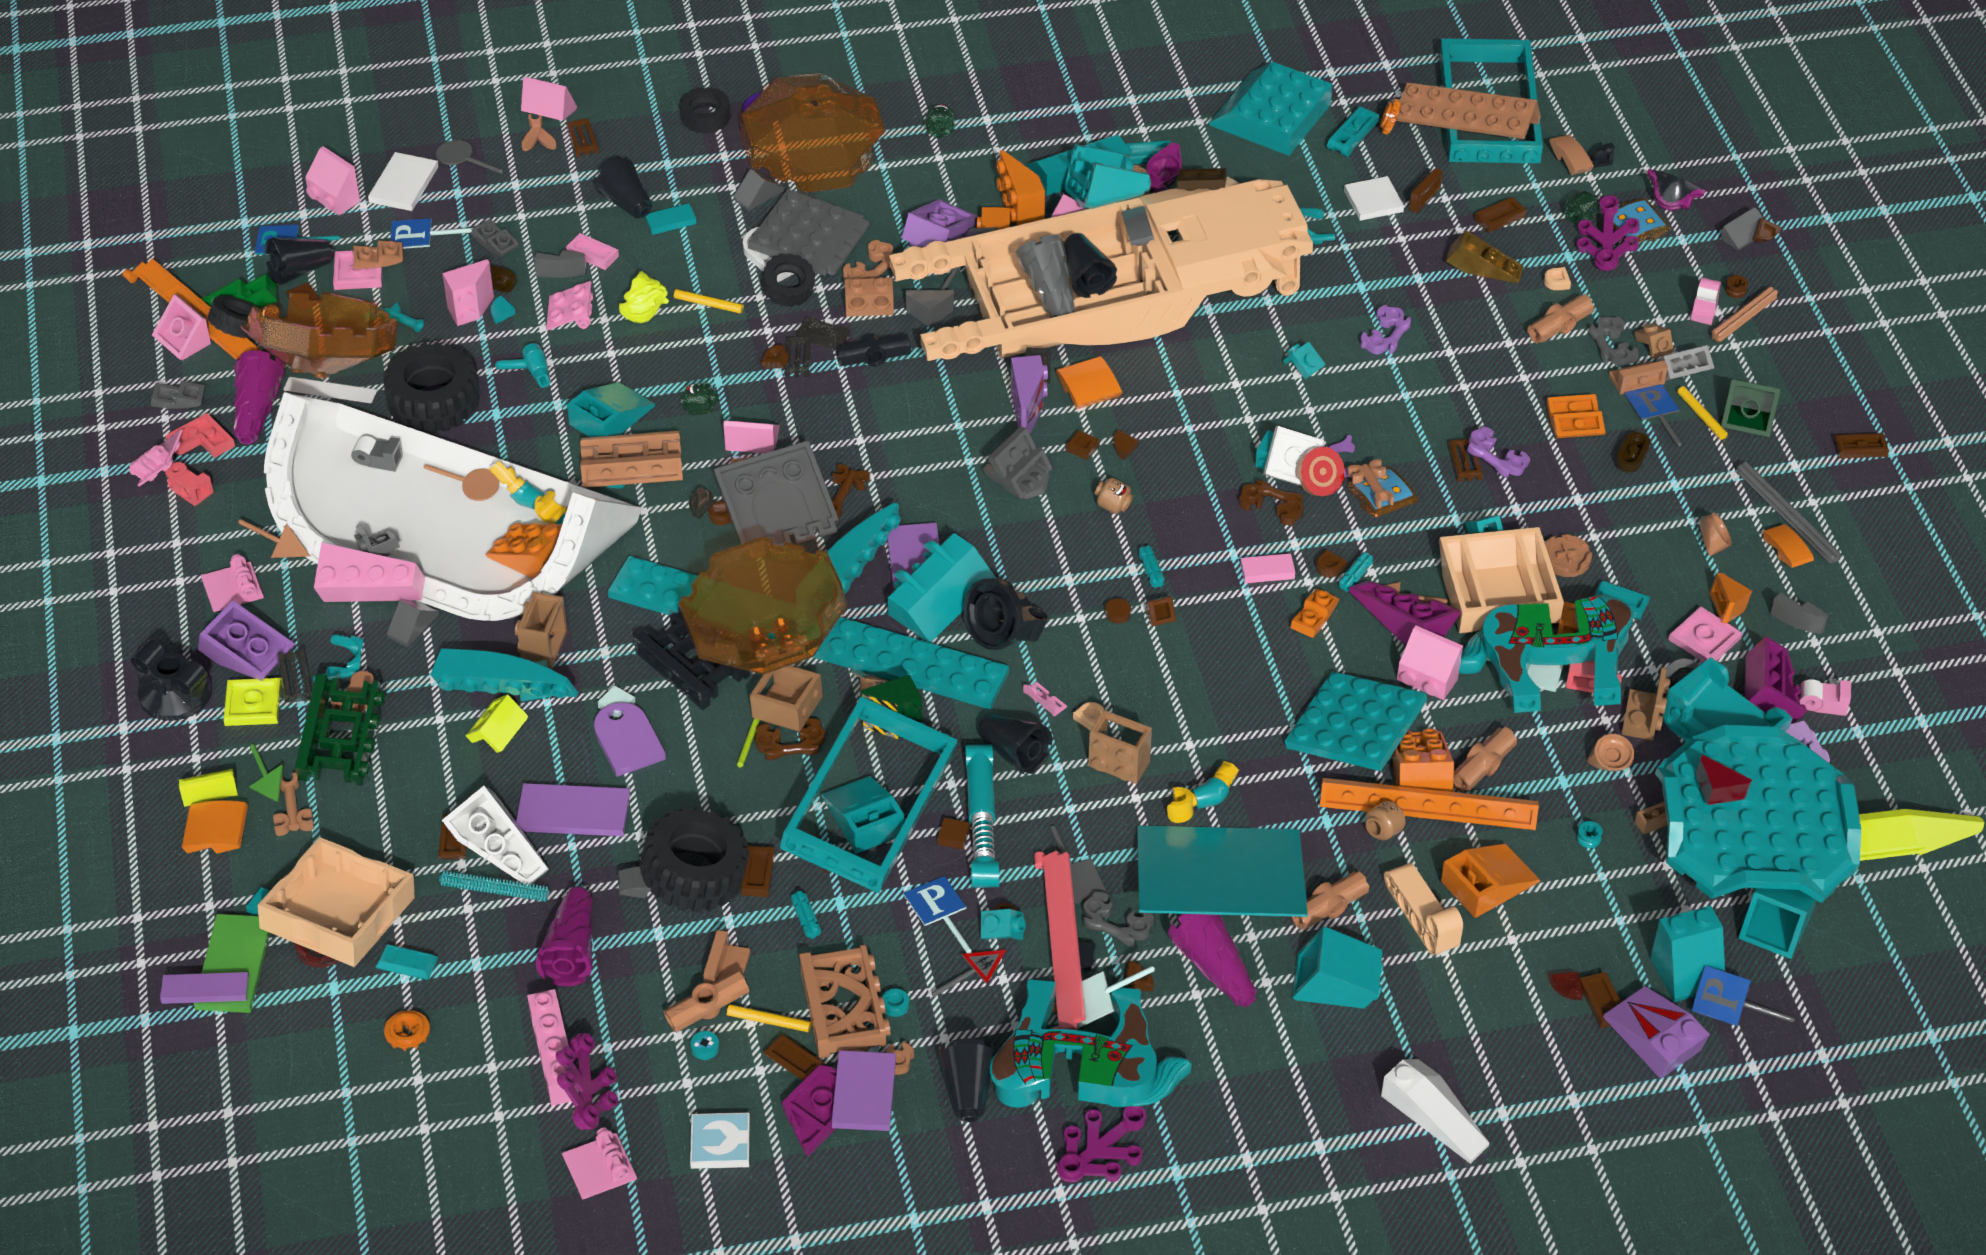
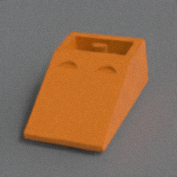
(1020, 190)
(526, 547)
(1423, 761)
(1486, 877)

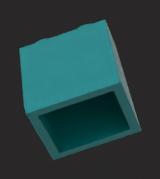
(1777, 919)
(1684, 947)
(1338, 971)

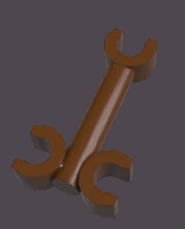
(846, 479)

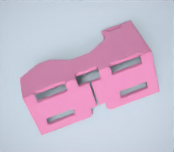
(1044, 699)

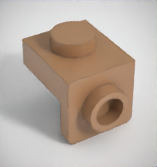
(1657, 338)

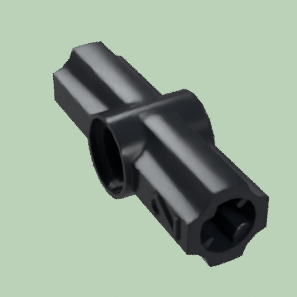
(873, 350)

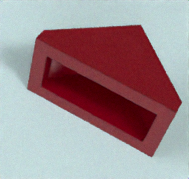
(1720, 783)

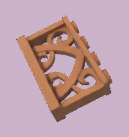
(815, 975)

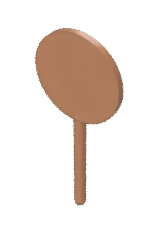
(477, 485)

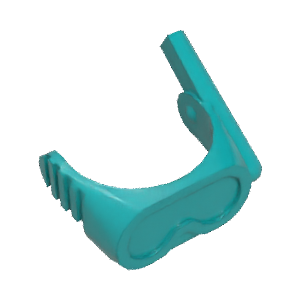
(1317, 214)
(355, 645)

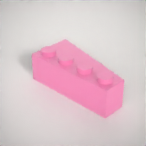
(364, 576)

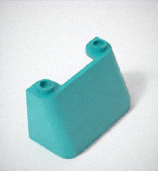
(1103, 177)
(1706, 702)

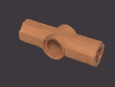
(1560, 318)
(1484, 759)
(1332, 899)
(693, 1008)

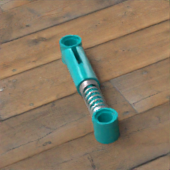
(982, 815)

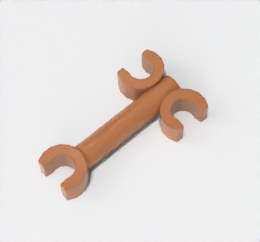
(1371, 473)
(293, 819)

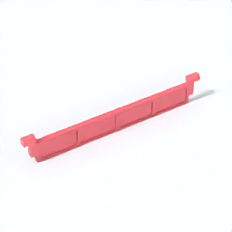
(1063, 938)

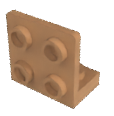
(1643, 710)

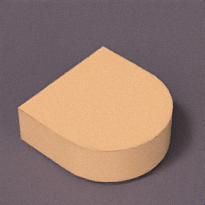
(1557, 279)
(1088, 714)

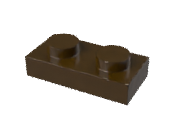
(1202, 179)

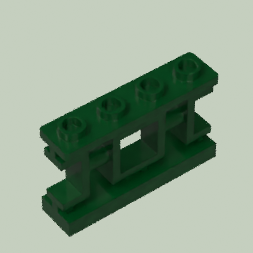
(319, 724)

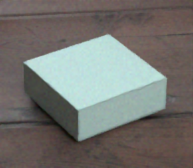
(615, 695)

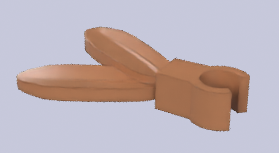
(537, 133)

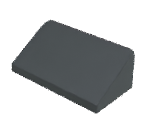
(1741, 230)

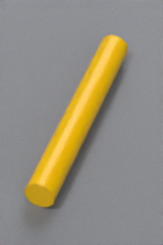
(708, 301)
(1702, 413)
(769, 1018)

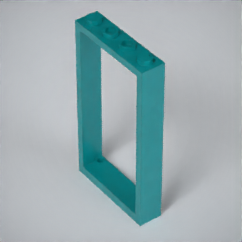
(1491, 51)
(843, 862)

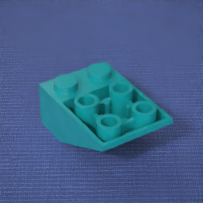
(607, 410)
(865, 813)

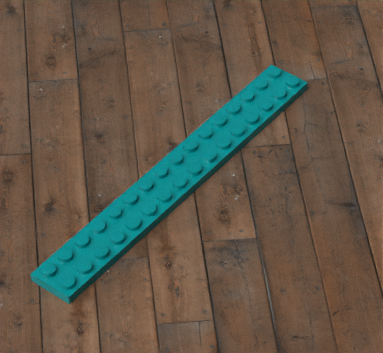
(847, 645)

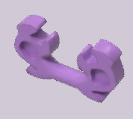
(1388, 317)
(1479, 446)

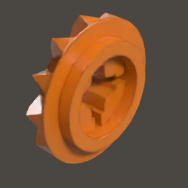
(1390, 116)
(414, 1022)

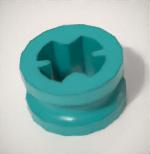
(1589, 827)

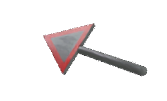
(981, 962)

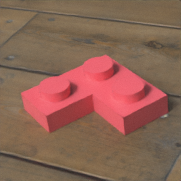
(203, 432)

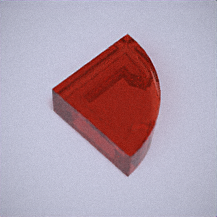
(1567, 985)

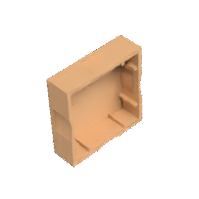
(336, 902)

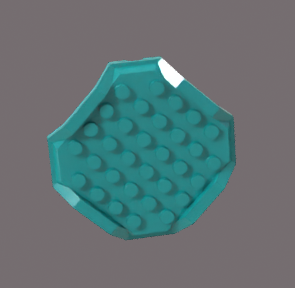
(1789, 831)

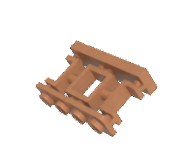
(631, 459)

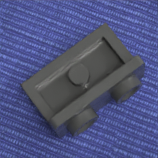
(379, 544)

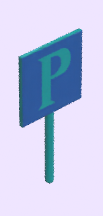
(282, 231)

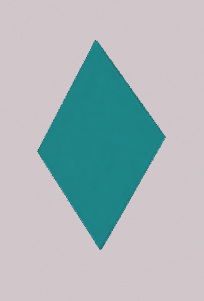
(1221, 871)

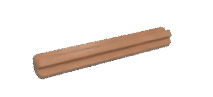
(1744, 314)

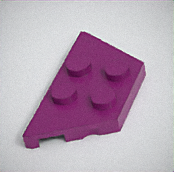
(811, 1108)

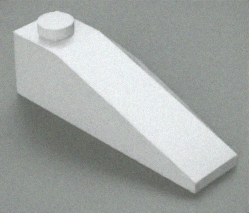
(493, 833)
(1432, 1105)

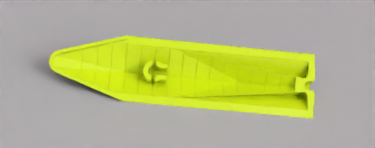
(1912, 832)

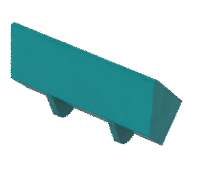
(1054, 168)
(937, 588)

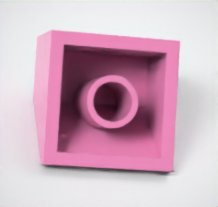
(332, 182)
(468, 291)
(1430, 663)

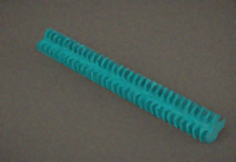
(495, 887)

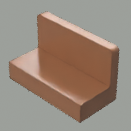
(1639, 376)
(725, 958)

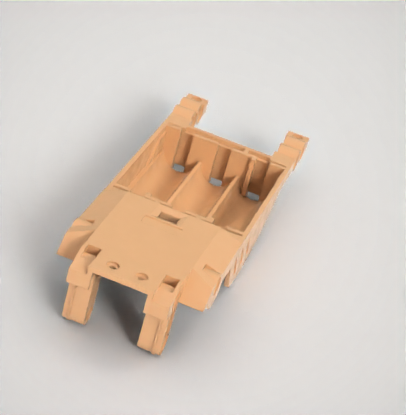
(1228, 242)

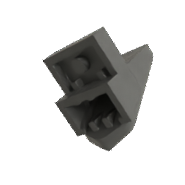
(1019, 466)

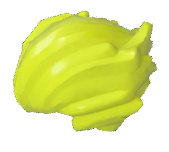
(643, 299)

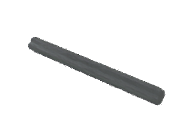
(1789, 513)

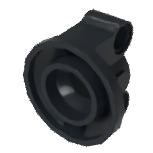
(1001, 615)
(169, 683)

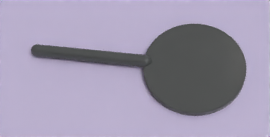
(457, 152)

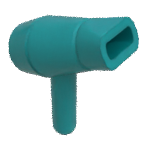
(533, 360)

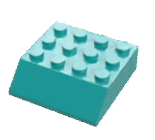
(1274, 107)

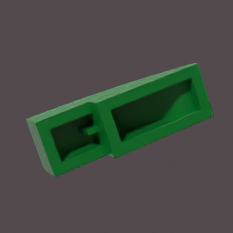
(259, 291)

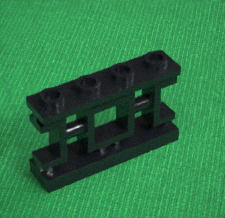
(678, 669)

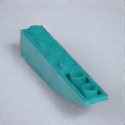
(861, 543)
(497, 673)

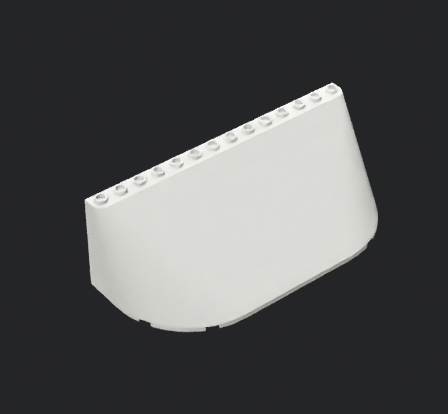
(328, 495)

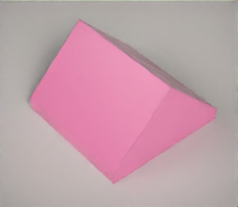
(546, 99)
(182, 329)
(750, 436)

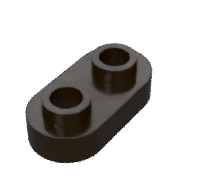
(502, 279)
(1633, 452)

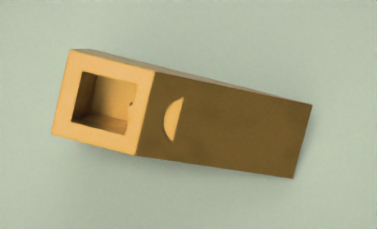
(1481, 259)

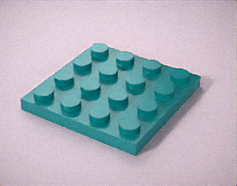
(1356, 721)

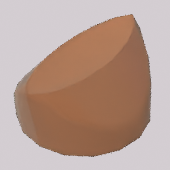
(1714, 533)
(1612, 753)

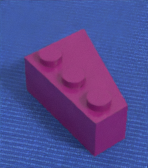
(1770, 679)

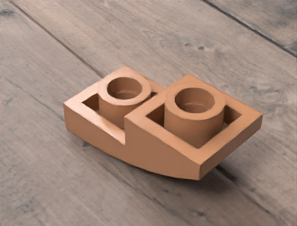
(1573, 154)
(385, 254)

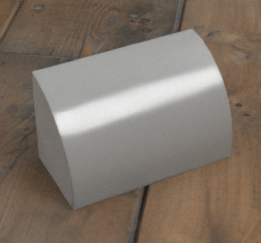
(1687, 362)

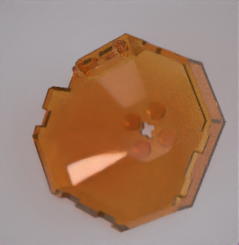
(807, 143)
(323, 333)
(761, 592)

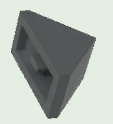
(756, 190)
(929, 305)
(410, 621)

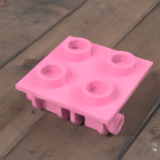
(570, 306)
(155, 459)
(232, 583)
(599, 1165)

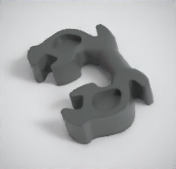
(1612, 327)
(1137, 927)

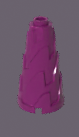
(256, 388)
(568, 943)
(1214, 953)

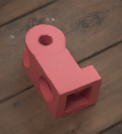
(187, 484)

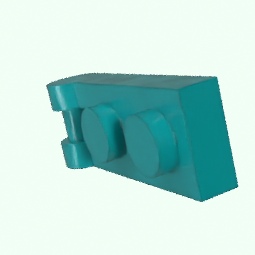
(1353, 131)

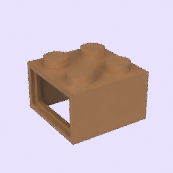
(541, 617)
(789, 698)
(1115, 755)

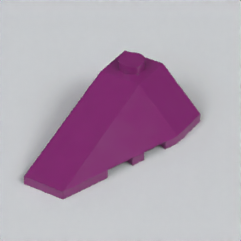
(1403, 611)

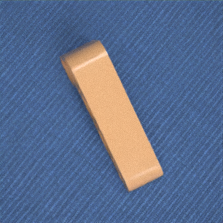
(1436, 927)

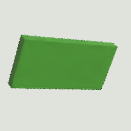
(235, 947)

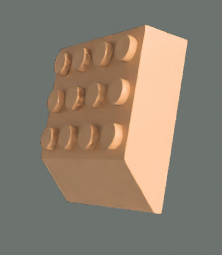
(1497, 571)

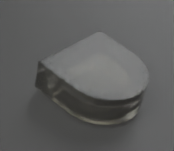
(700, 502)

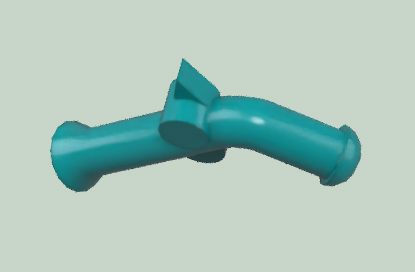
(395, 312)

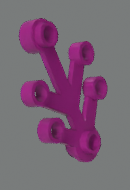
(1607, 258)
(585, 1115)
(1100, 1148)

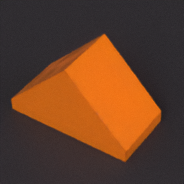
(1729, 597)

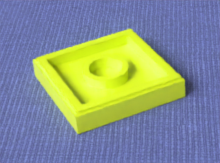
(252, 702)

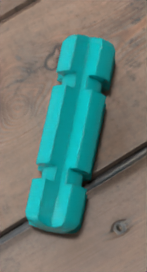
(1151, 566)
(1355, 571)
(805, 915)

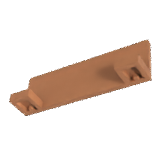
(1467, 110)

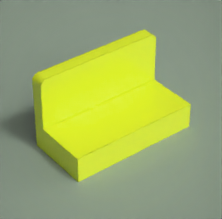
(498, 723)
(208, 787)

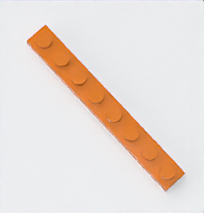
(1431, 803)

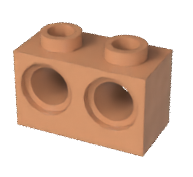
(869, 297)

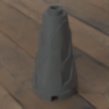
(1048, 273)

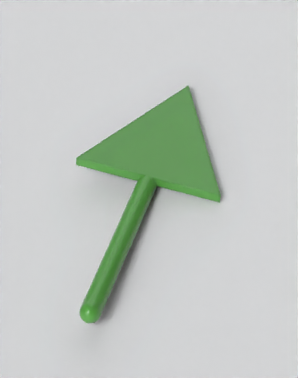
(270, 783)

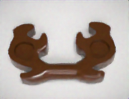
(1289, 511)
(769, 742)

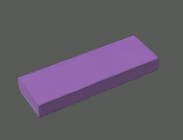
(204, 987)

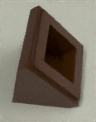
(1160, 611)

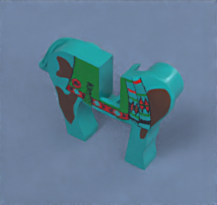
(1523, 636)
(1112, 1069)

